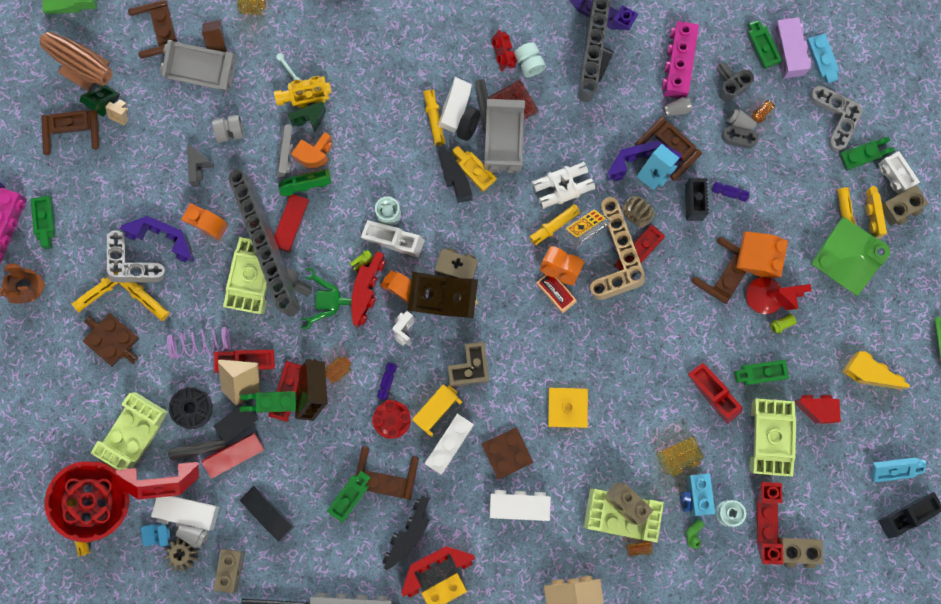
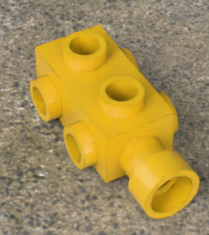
(308, 95)

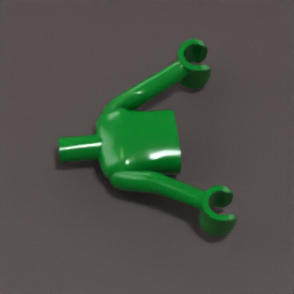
(326, 299)

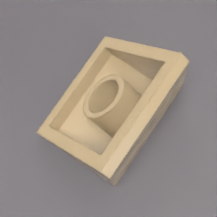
(238, 379)

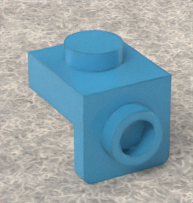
(155, 534)

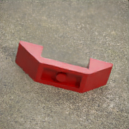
(158, 487)
(767, 523)
(412, 583)

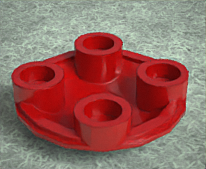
(758, 297)
(391, 419)

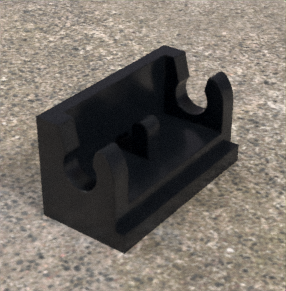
(235, 423)

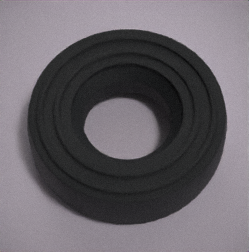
(468, 123)

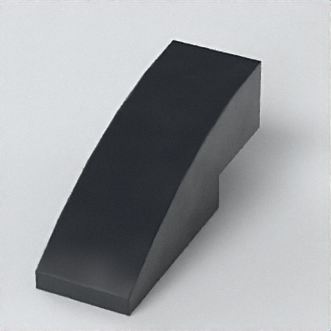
(455, 176)
(267, 514)
(911, 515)

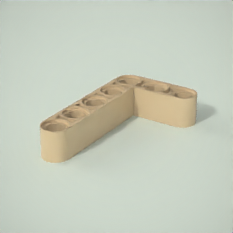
(623, 251)

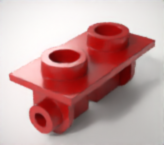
(501, 43)

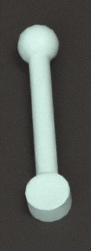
(280, 57)

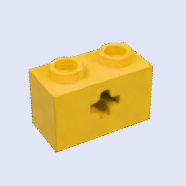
(445, 590)

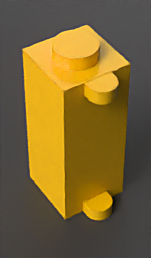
(436, 408)

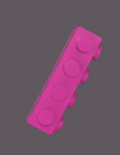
(681, 59)
(10, 211)

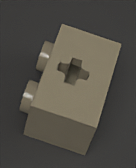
(446, 263)
(229, 571)

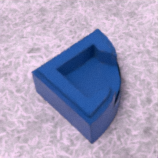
(686, 501)

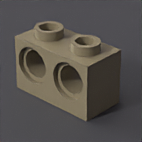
(902, 204)
(628, 503)
(800, 548)

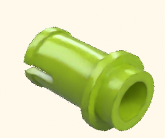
(363, 259)
(783, 323)

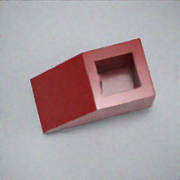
(820, 410)

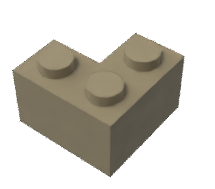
(473, 372)

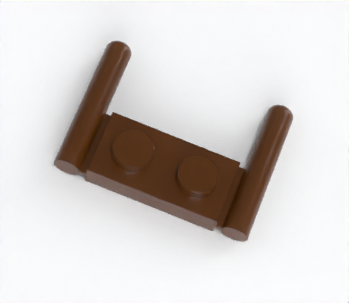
(162, 25)
(68, 123)
(671, 137)
(728, 280)
(388, 484)

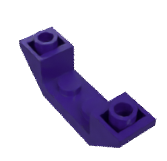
(616, 20)
(630, 155)
(139, 227)

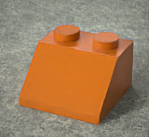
(762, 254)

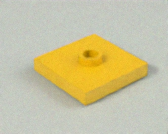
(568, 407)

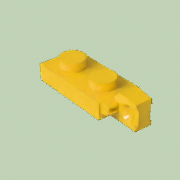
(474, 169)

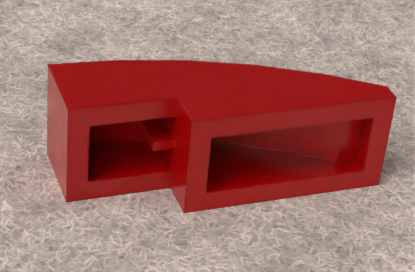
(264, 358)
(715, 393)

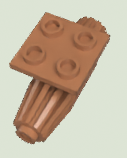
(77, 61)

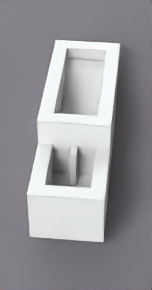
(455, 105)
(393, 238)

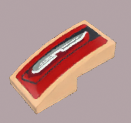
(557, 293)

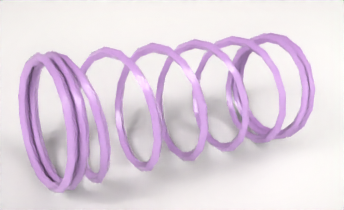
(171, 342)

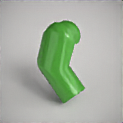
(692, 534)

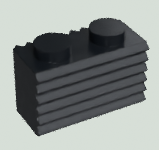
(696, 199)

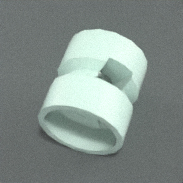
(528, 57)
(388, 211)
(730, 513)

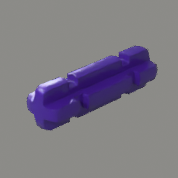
(730, 191)
(387, 380)

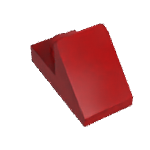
(788, 296)

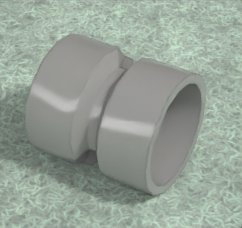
(228, 128)

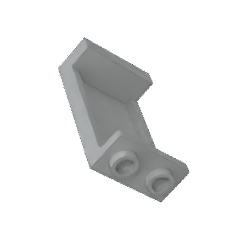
(198, 66)
(504, 135)

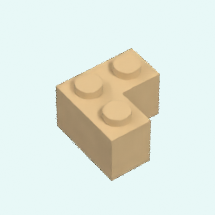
(574, 591)

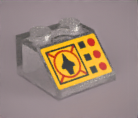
(586, 228)

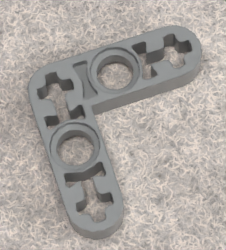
(843, 111)
(125, 268)

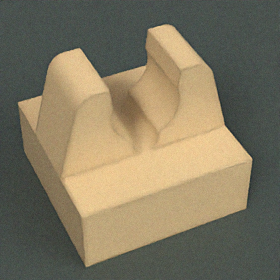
(117, 112)

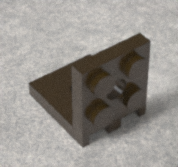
(443, 295)

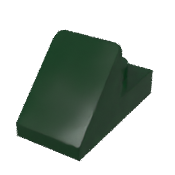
(99, 98)
(313, 113)

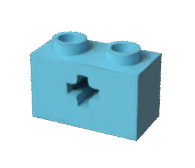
(657, 167)
(701, 494)

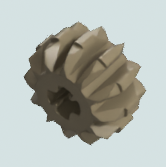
(638, 211)
(186, 560)

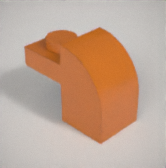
(312, 156)
(205, 221)
(397, 285)

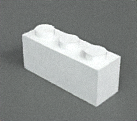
(449, 444)
(520, 506)
(185, 512)

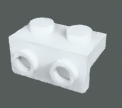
(898, 173)
(403, 323)

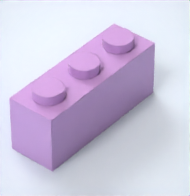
(792, 47)

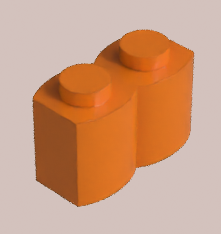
(561, 265)

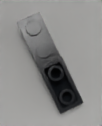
(405, 542)

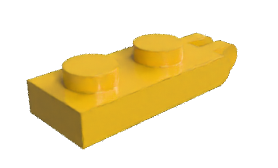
(875, 211)

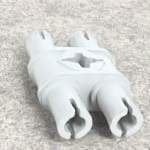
(566, 176)

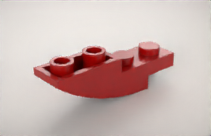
(362, 296)

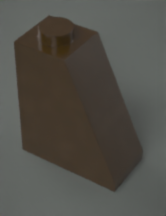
(311, 390)

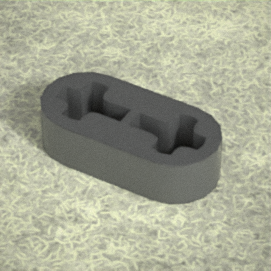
(741, 134)

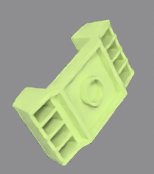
(246, 281)
(130, 433)
(773, 437)
(604, 518)

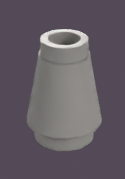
(678, 107)
(741, 119)
(193, 536)

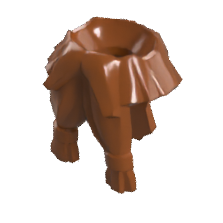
(26, 294)

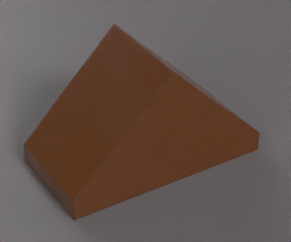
(214, 36)

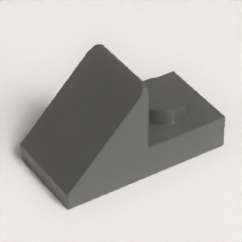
(196, 162)

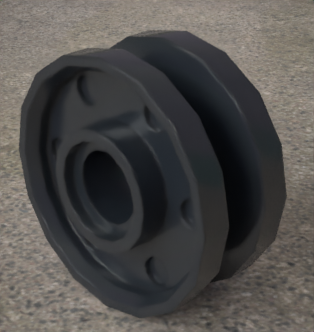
(180, 402)

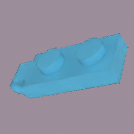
(823, 57)
(897, 469)

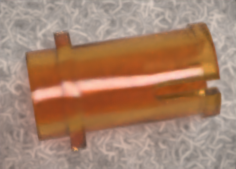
(760, 114)
(640, 549)

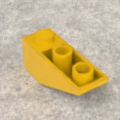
(868, 371)

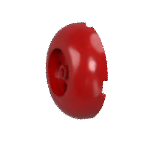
(69, 485)

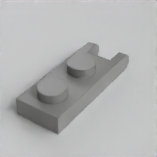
(285, 149)

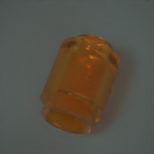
(338, 369)

